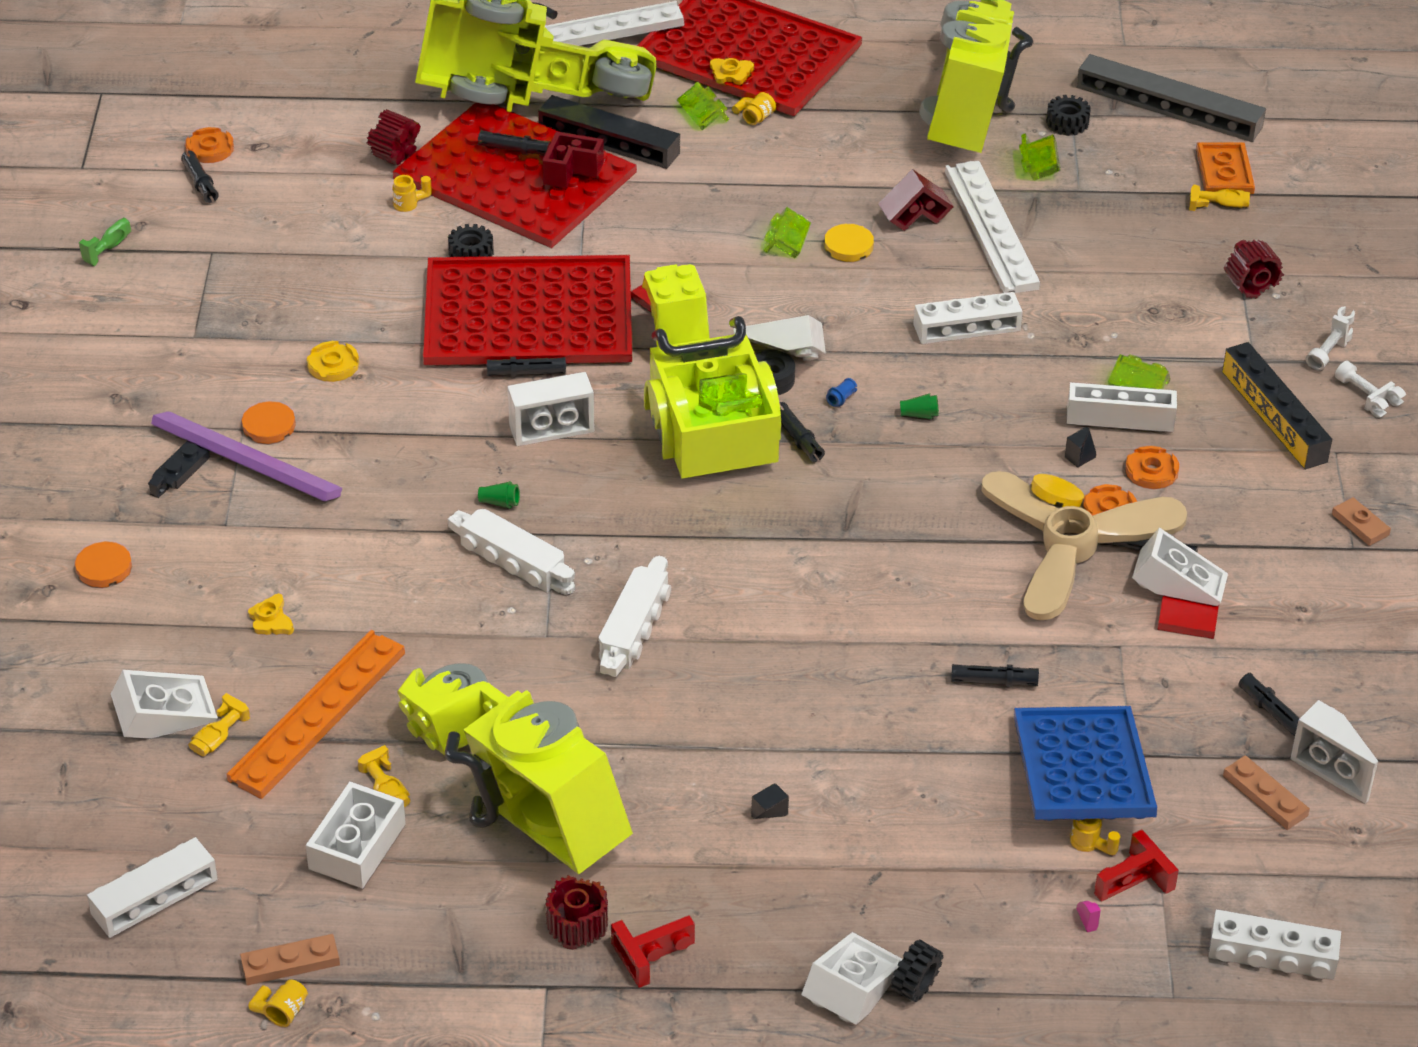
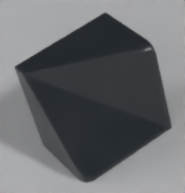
(1080, 447)
(770, 803)

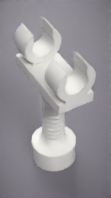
(1339, 335)
(1377, 397)

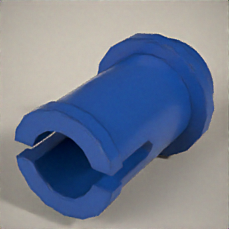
(837, 395)

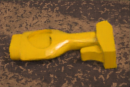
(1224, 197)
(215, 733)
(383, 783)

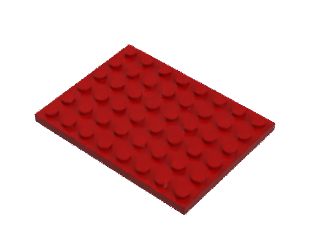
(788, 50)
(505, 183)
(528, 309)

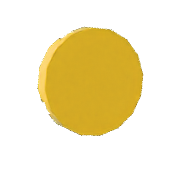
(849, 242)
(333, 361)
(1055, 489)

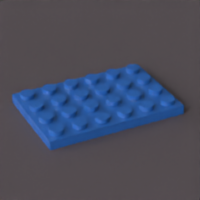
(1084, 763)

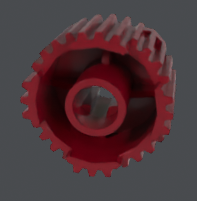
(393, 137)
(1253, 267)
(576, 912)

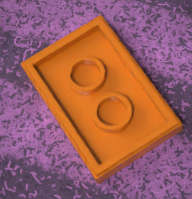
(1225, 166)

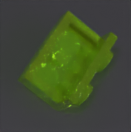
(701, 105)
(1039, 156)
(787, 232)
(1132, 372)
(727, 394)

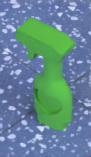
(111, 238)

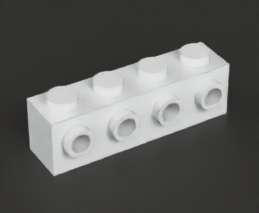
(967, 317)
(1121, 409)
(152, 887)
(1275, 944)

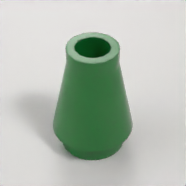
(921, 406)
(501, 494)

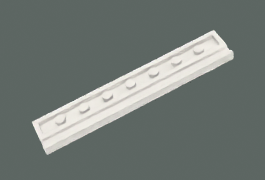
(618, 24)
(992, 227)

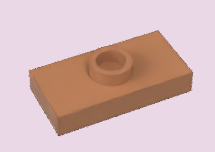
(1361, 521)

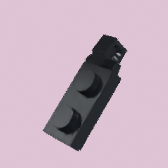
(178, 468)

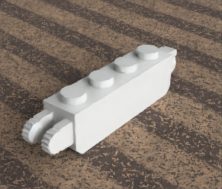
(513, 550)
(633, 616)

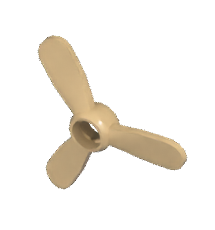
(1056, 573)

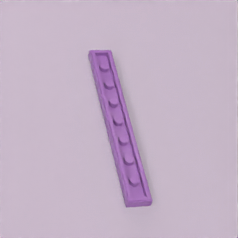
(246, 456)

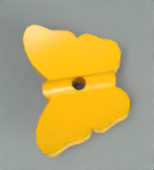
(731, 70)
(270, 617)

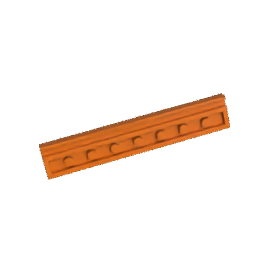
(315, 714)

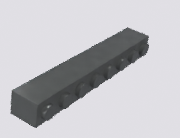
(1171, 98)

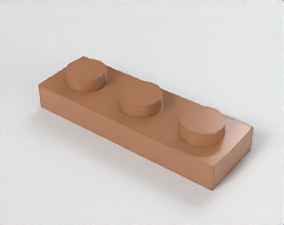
(1266, 792)
(290, 959)

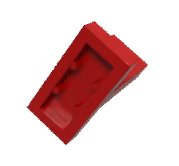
(1144, 863)
(650, 946)

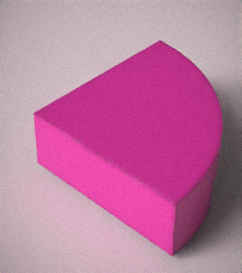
(1089, 915)

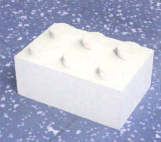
(551, 408)
(355, 834)

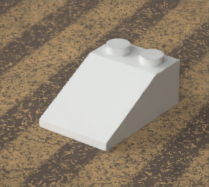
(794, 336)
(1178, 571)
(161, 703)
(1334, 751)
(851, 978)

